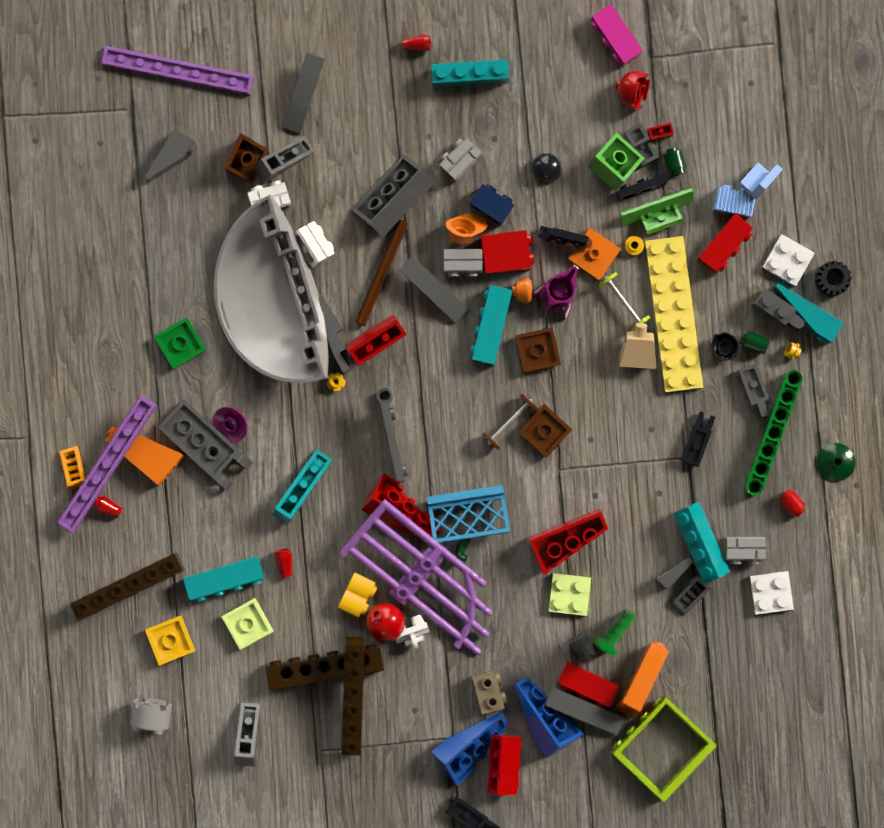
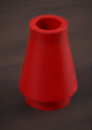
(418, 43)
(105, 506)
(284, 562)

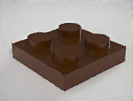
(538, 350)
(545, 430)

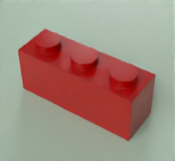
(726, 244)
(376, 340)
(587, 685)
(504, 764)

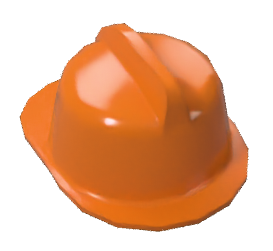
(465, 227)

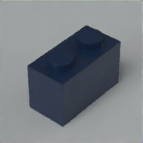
(492, 204)

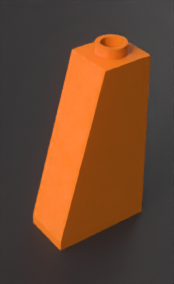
(150, 457)
(642, 679)

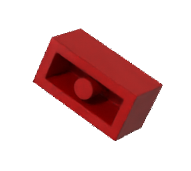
(660, 131)

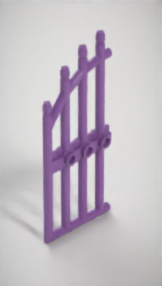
(420, 571)

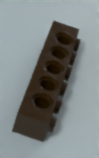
(127, 586)
(277, 681)
(353, 695)

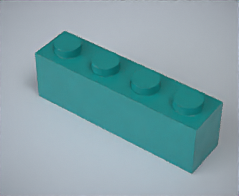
(470, 73)
(491, 325)
(701, 542)
(224, 578)

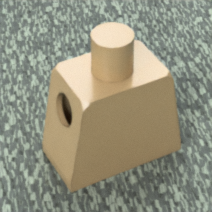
(638, 349)

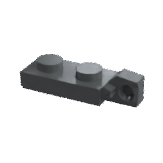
(755, 389)

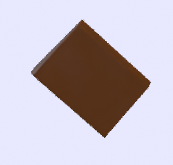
(244, 157)

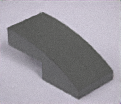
(641, 142)

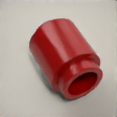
(792, 503)

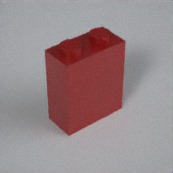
(507, 252)

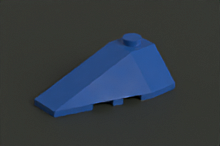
(549, 726)
(462, 751)

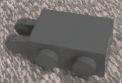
(777, 310)

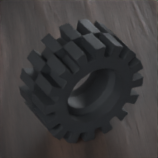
(841, 270)

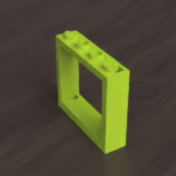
(685, 771)

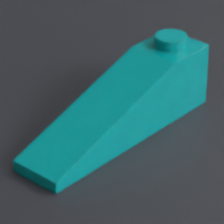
(816, 320)
(301, 487)

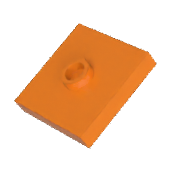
(598, 258)

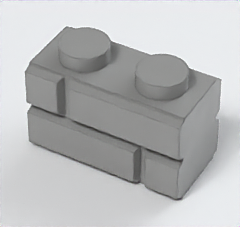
(460, 159)
(463, 262)
(745, 549)

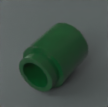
(675, 161)
(754, 342)

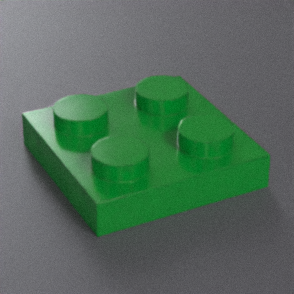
(180, 343)

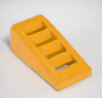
(69, 477)

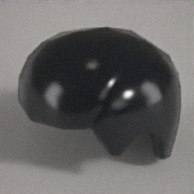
(546, 168)
(724, 346)

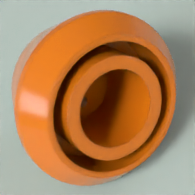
(523, 290)

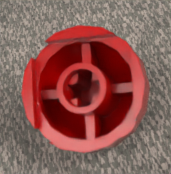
(633, 88)
(385, 622)

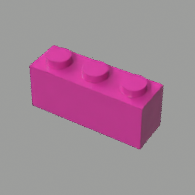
(616, 35)

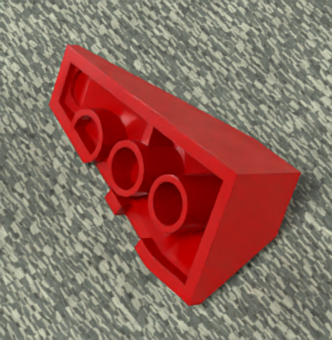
(391, 491)

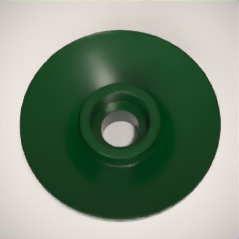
(826, 463)

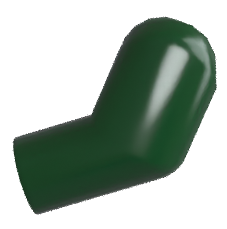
(460, 549)

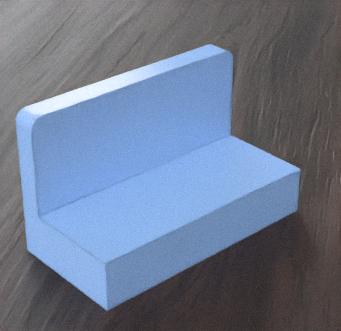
(758, 179)

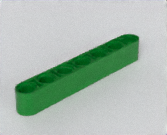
(780, 426)

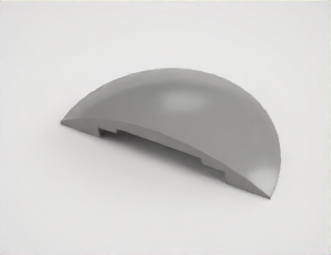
(270, 297)

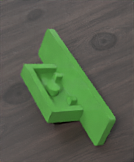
(659, 213)

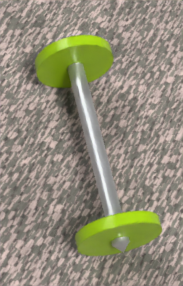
(607, 280)

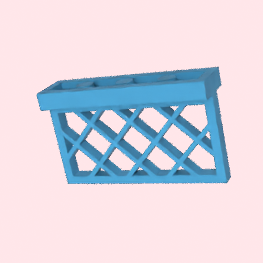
(468, 498)

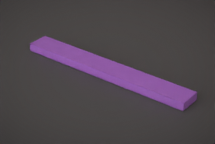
(177, 70)
(107, 464)

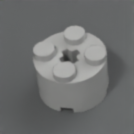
(151, 715)

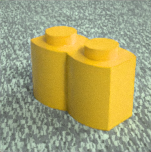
(357, 594)

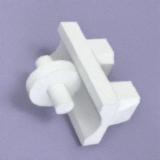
(414, 634)

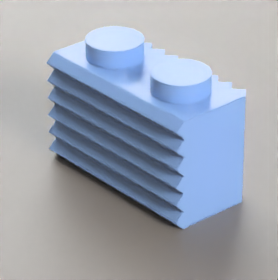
(733, 201)

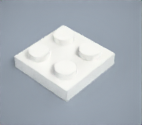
(788, 260)
(771, 592)

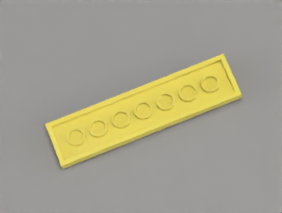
(673, 314)

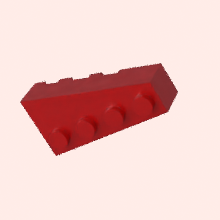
(565, 539)

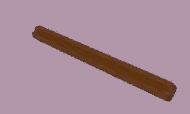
(381, 273)

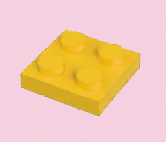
(170, 640)

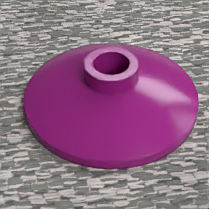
(223, 423)

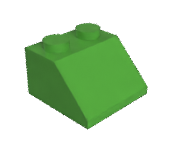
(615, 162)

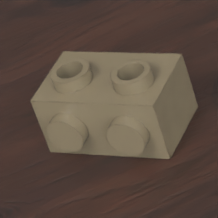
(488, 691)

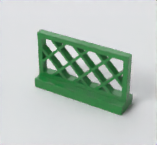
(615, 633)

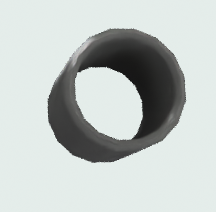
(583, 647)

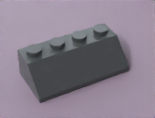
(393, 195)

